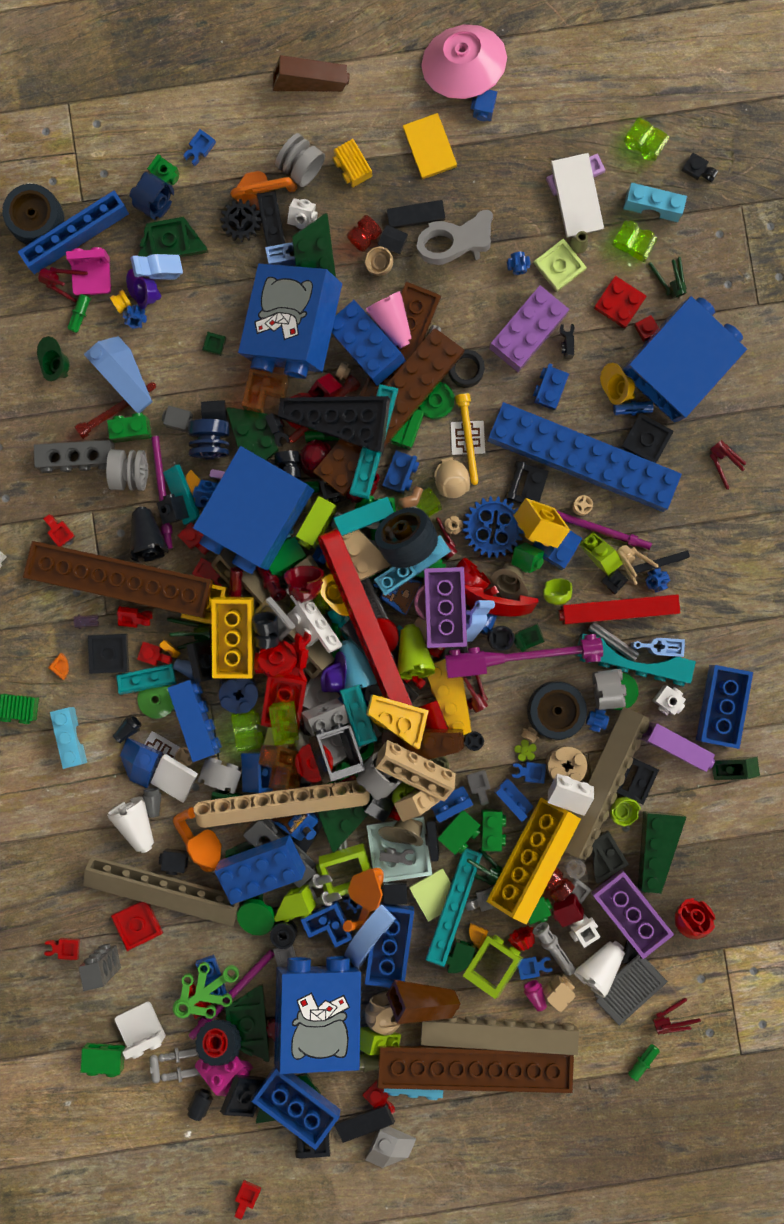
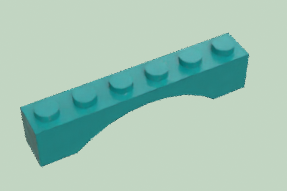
(674, 668)

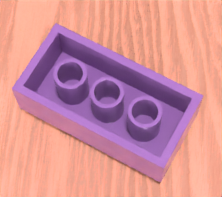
(529, 328)
(445, 607)
(632, 913)

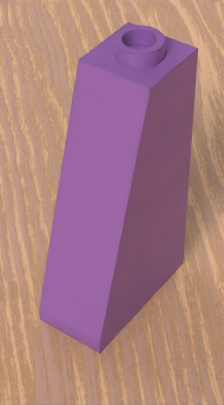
(678, 747)

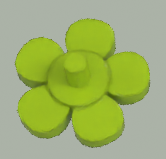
(525, 750)

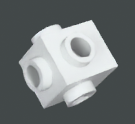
(301, 213)
(663, 698)
(584, 931)

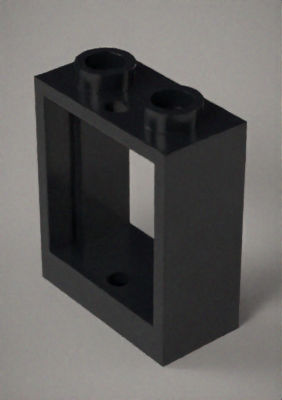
(350, 747)

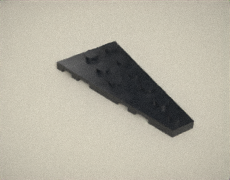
(351, 419)

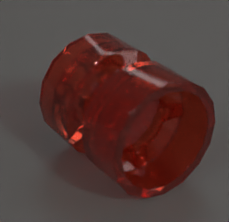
(364, 233)
(563, 889)

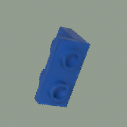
(551, 387)
(400, 472)
(514, 799)
(455, 803)

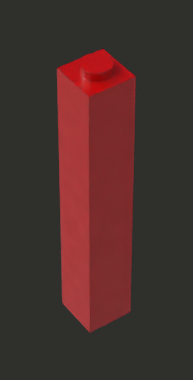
(619, 609)

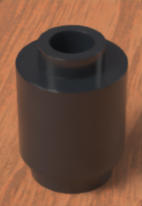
(199, 1104)

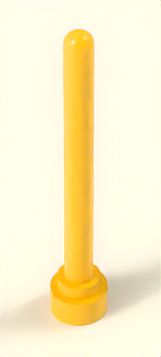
(463, 402)

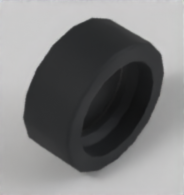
(473, 381)

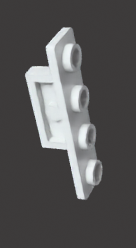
(309, 619)

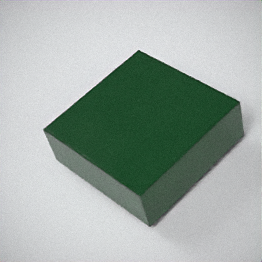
(214, 343)

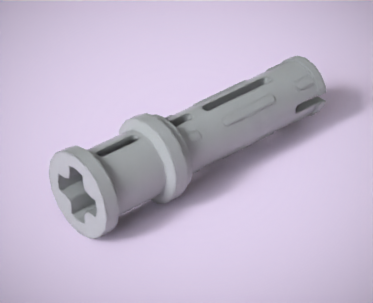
(550, 943)

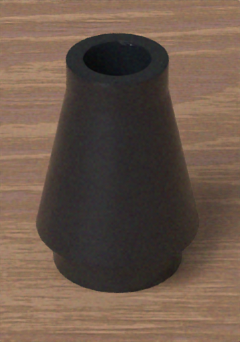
(127, 728)

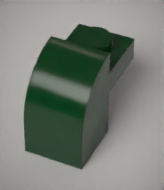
(460, 956)

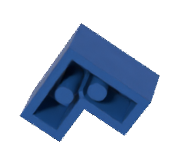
(330, 919)

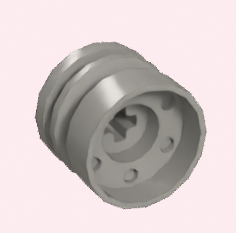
(300, 160)
(126, 470)

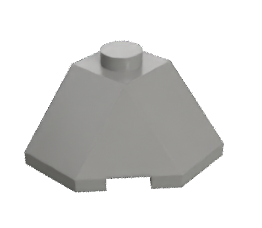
(389, 1147)

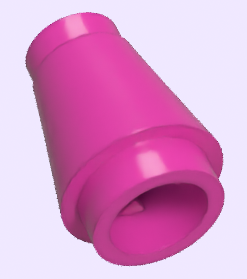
(535, 994)

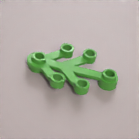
(203, 993)

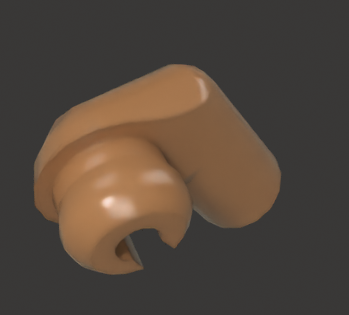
(412, 500)

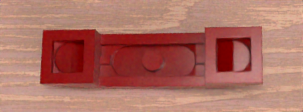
(503, 606)

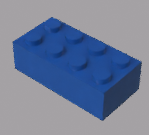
(366, 343)
(724, 706)
(194, 720)
(260, 869)
(390, 953)
(297, 1106)

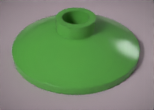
(159, 709)

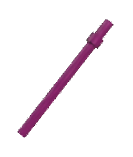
(166, 529)
(631, 539)
(234, 991)

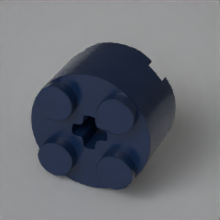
(152, 195)
(239, 702)

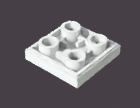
(174, 778)

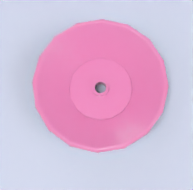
(464, 61)

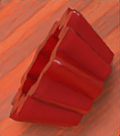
(522, 938)

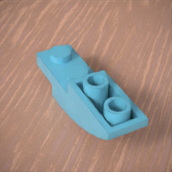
(396, 577)

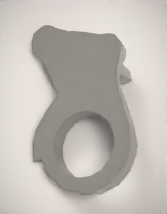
(471, 236)

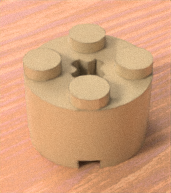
(560, 755)

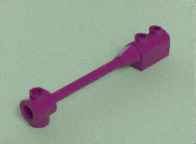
(476, 661)

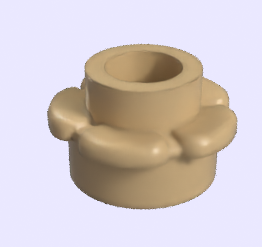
(343, 371)
(453, 520)
(530, 734)

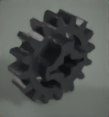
(233, 216)

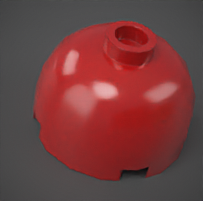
(472, 575)
(694, 919)

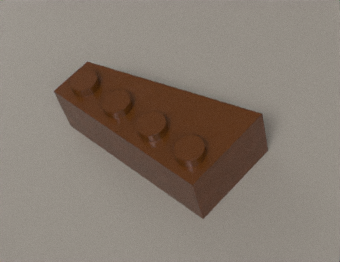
(434, 742)

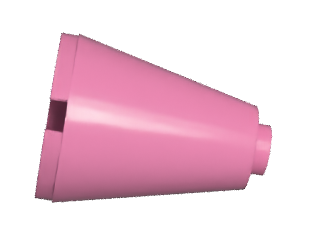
(391, 319)

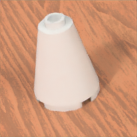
(133, 823)
(601, 968)

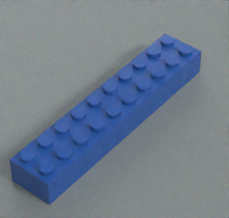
(584, 457)

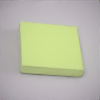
(559, 265)
(431, 893)

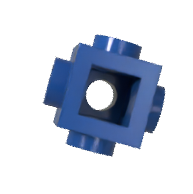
(203, 492)

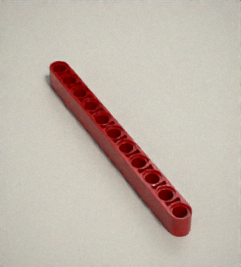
(363, 617)

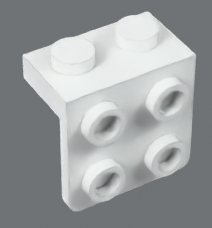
(140, 1030)

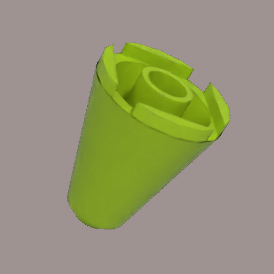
(413, 654)

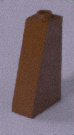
(309, 75)
(421, 1002)

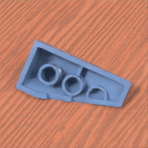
(119, 368)

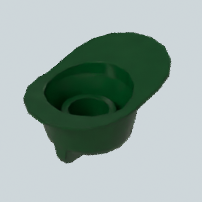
(51, 359)

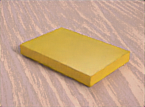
(429, 146)

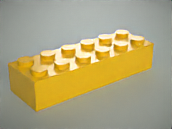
(533, 861)

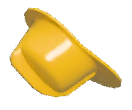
(617, 384)
(331, 595)

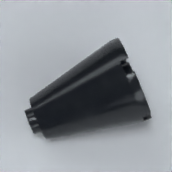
(146, 537)

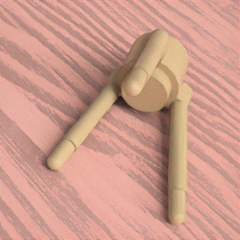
(628, 557)

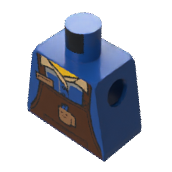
(402, 597)
(298, 825)

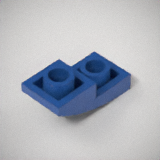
(213, 974)

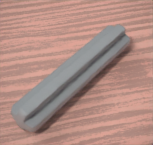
(613, 641)

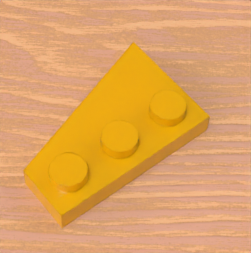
(399, 718)

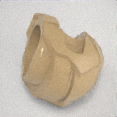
(452, 478)
(380, 1017)

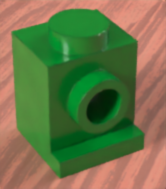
(158, 166)

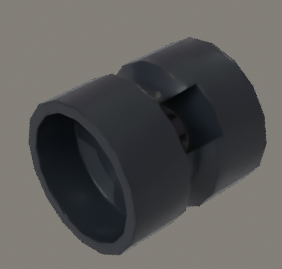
(288, 462)
(265, 630)
(501, 638)
(283, 934)

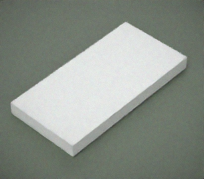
(577, 195)

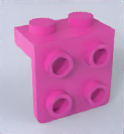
(97, 265)
(221, 1077)

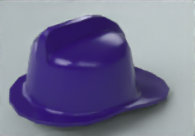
(142, 289)
(334, 676)

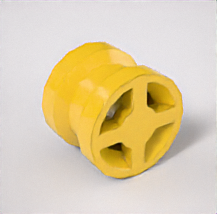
(120, 301)

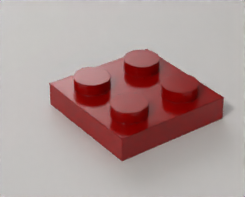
(620, 302)

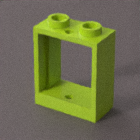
(316, 523)
(357, 851)
(480, 981)

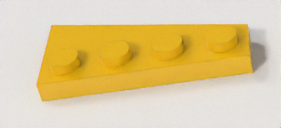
(451, 698)

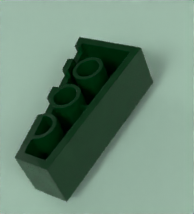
(657, 849)

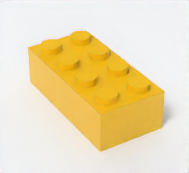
(232, 637)

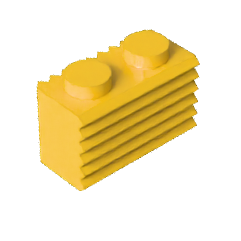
(352, 163)

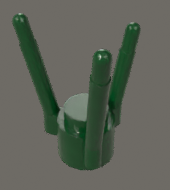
(677, 287)
(201, 633)
(492, 873)

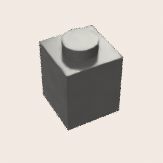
(177, 418)

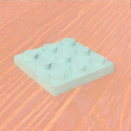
(398, 871)

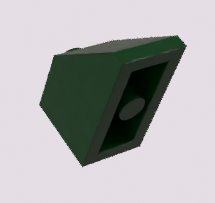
(736, 768)

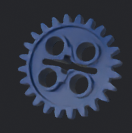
(476, 524)

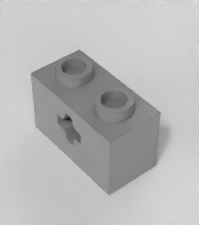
(325, 716)

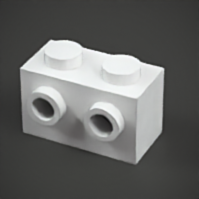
(570, 794)

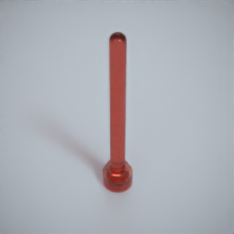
(351, 384)
(85, 428)

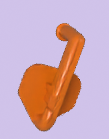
(257, 182)
(202, 848)
(367, 892)

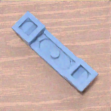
(368, 935)

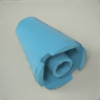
(357, 666)

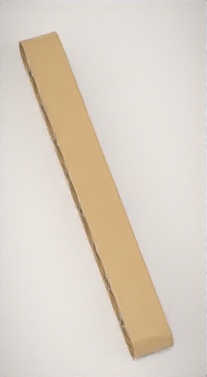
(280, 803)

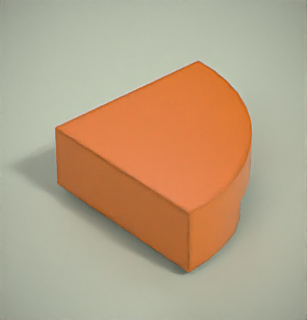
(60, 666)

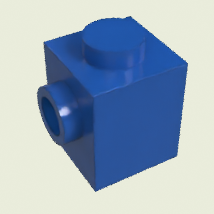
(484, 105)

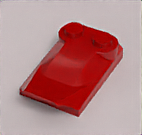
(285, 689)

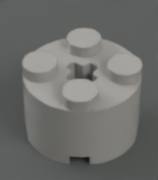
(609, 691)
(220, 776)
(376, 781)

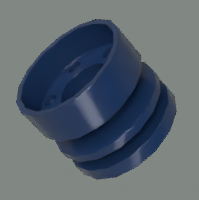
(208, 435)

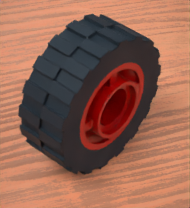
(207, 1046)

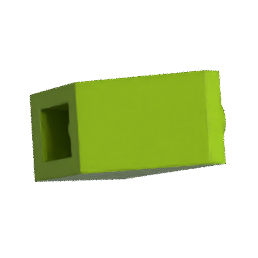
(601, 553)
(295, 904)
(371, 1041)

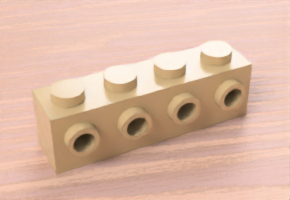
(415, 770)

